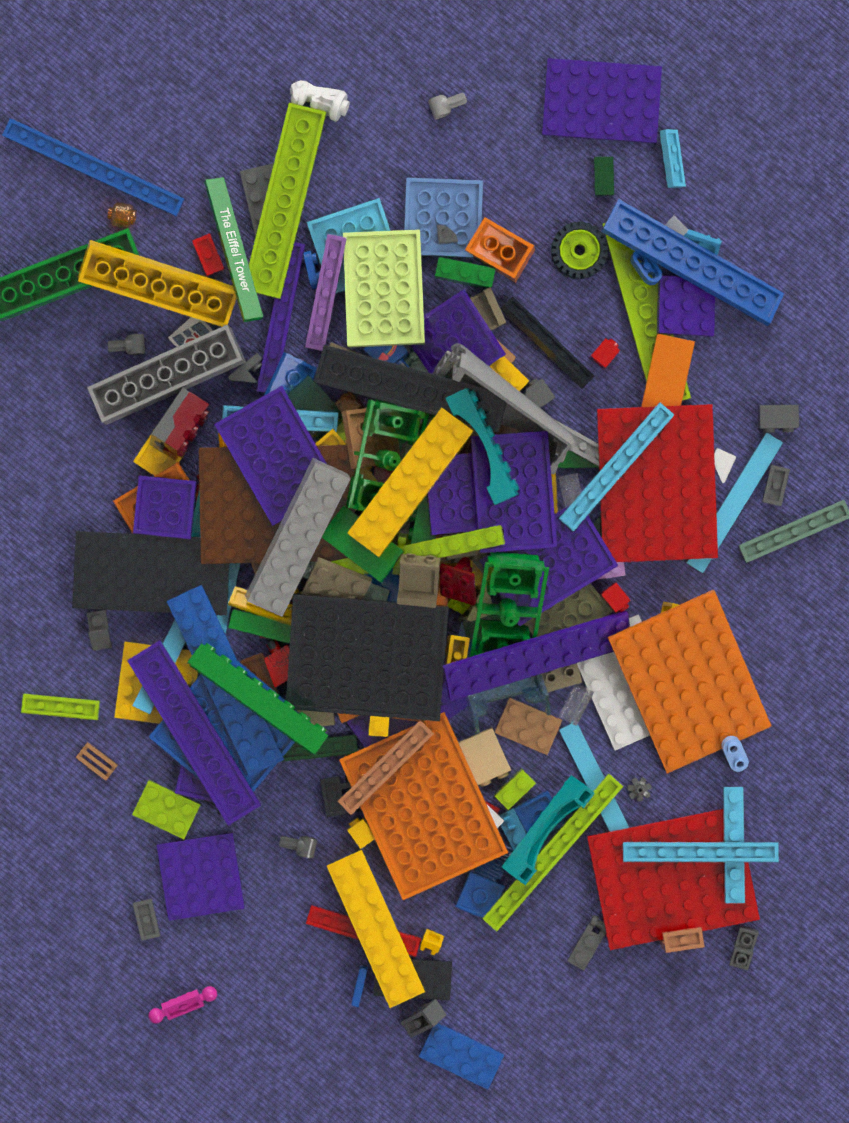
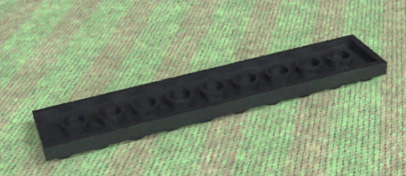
(400, 384)

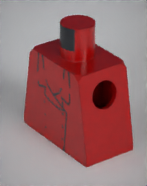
(277, 662)

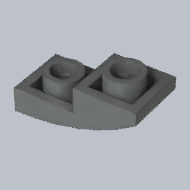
(743, 947)

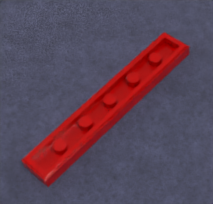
(342, 925)

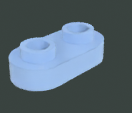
(735, 755)

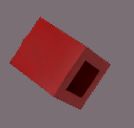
(605, 353)

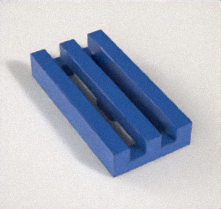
(359, 986)

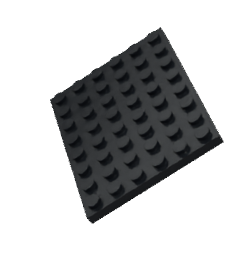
(366, 657)

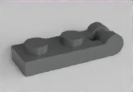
(587, 943)

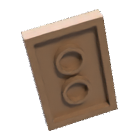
(528, 726)

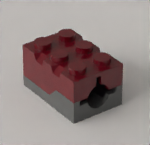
(179, 424)

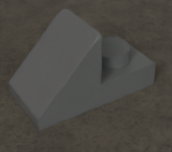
(243, 375)
(99, 630)

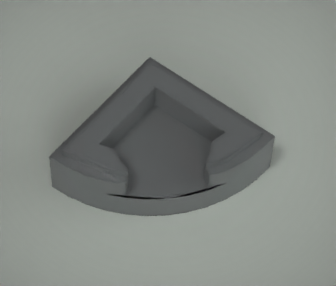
(446, 235)

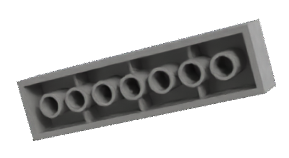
(166, 374)
(297, 537)

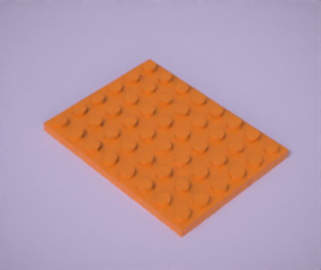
(689, 681)
(428, 812)

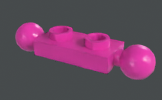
(182, 1004)

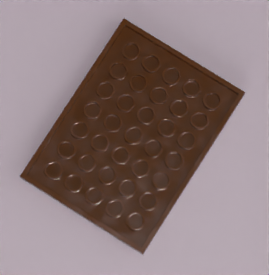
(232, 518)

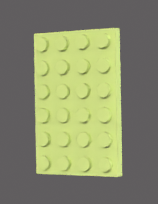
(383, 288)

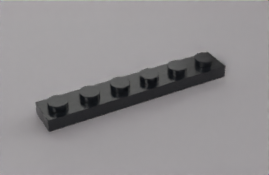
(547, 342)

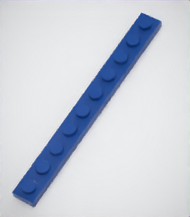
(93, 167)

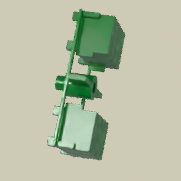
(386, 421)
(508, 574)

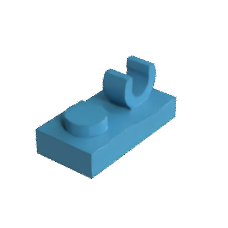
(705, 241)
(512, 827)

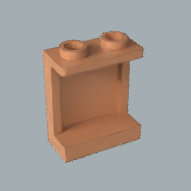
(682, 940)

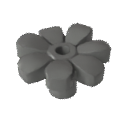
(635, 789)

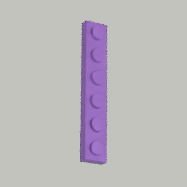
(326, 292)

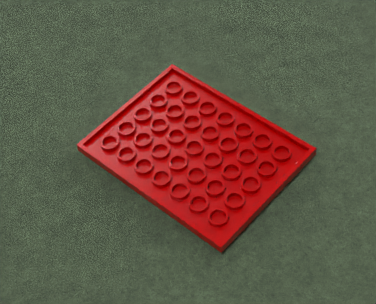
(668, 493)
(661, 897)

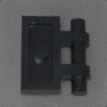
(332, 793)

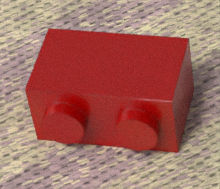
(615, 598)

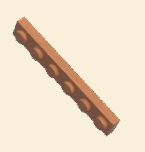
(385, 767)

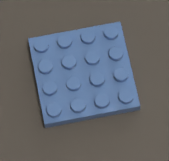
(445, 203)

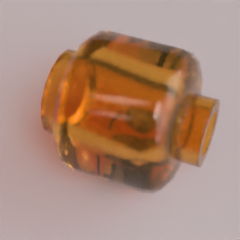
(122, 215)

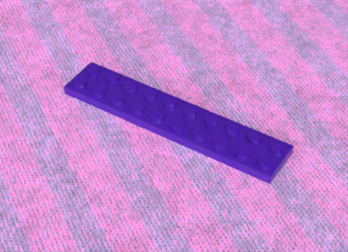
(533, 656)
(194, 732)

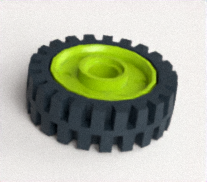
(576, 265)

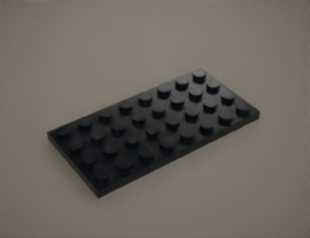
(142, 572)

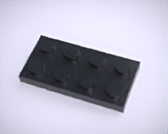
(434, 977)

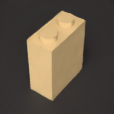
(485, 757)

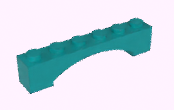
(501, 484)
(569, 798)

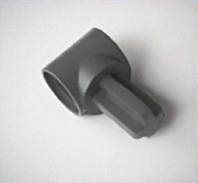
(133, 345)
(304, 846)

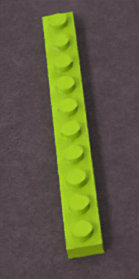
(444, 546)
(553, 852)

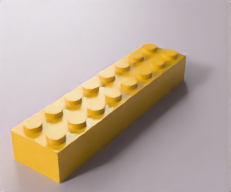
(157, 283)
(410, 482)
(375, 929)

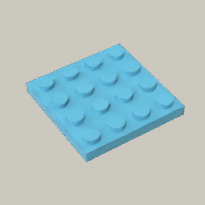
(360, 218)

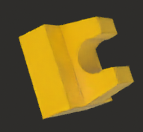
(431, 941)

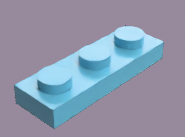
(672, 158)

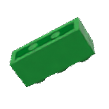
(465, 273)

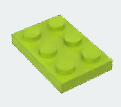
(166, 809)

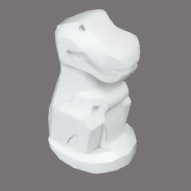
(330, 100)

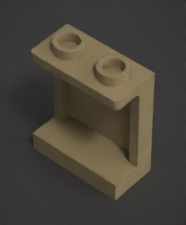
(489, 309)
(418, 580)

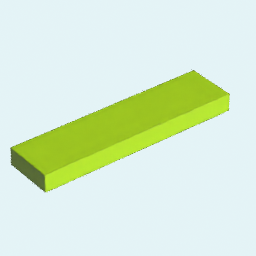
(60, 706)

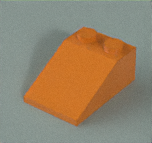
(500, 249)

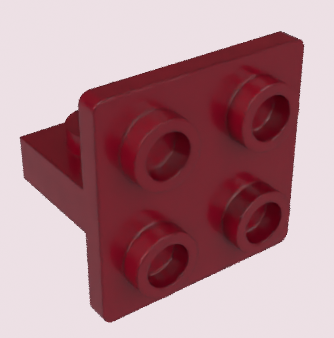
(458, 581)

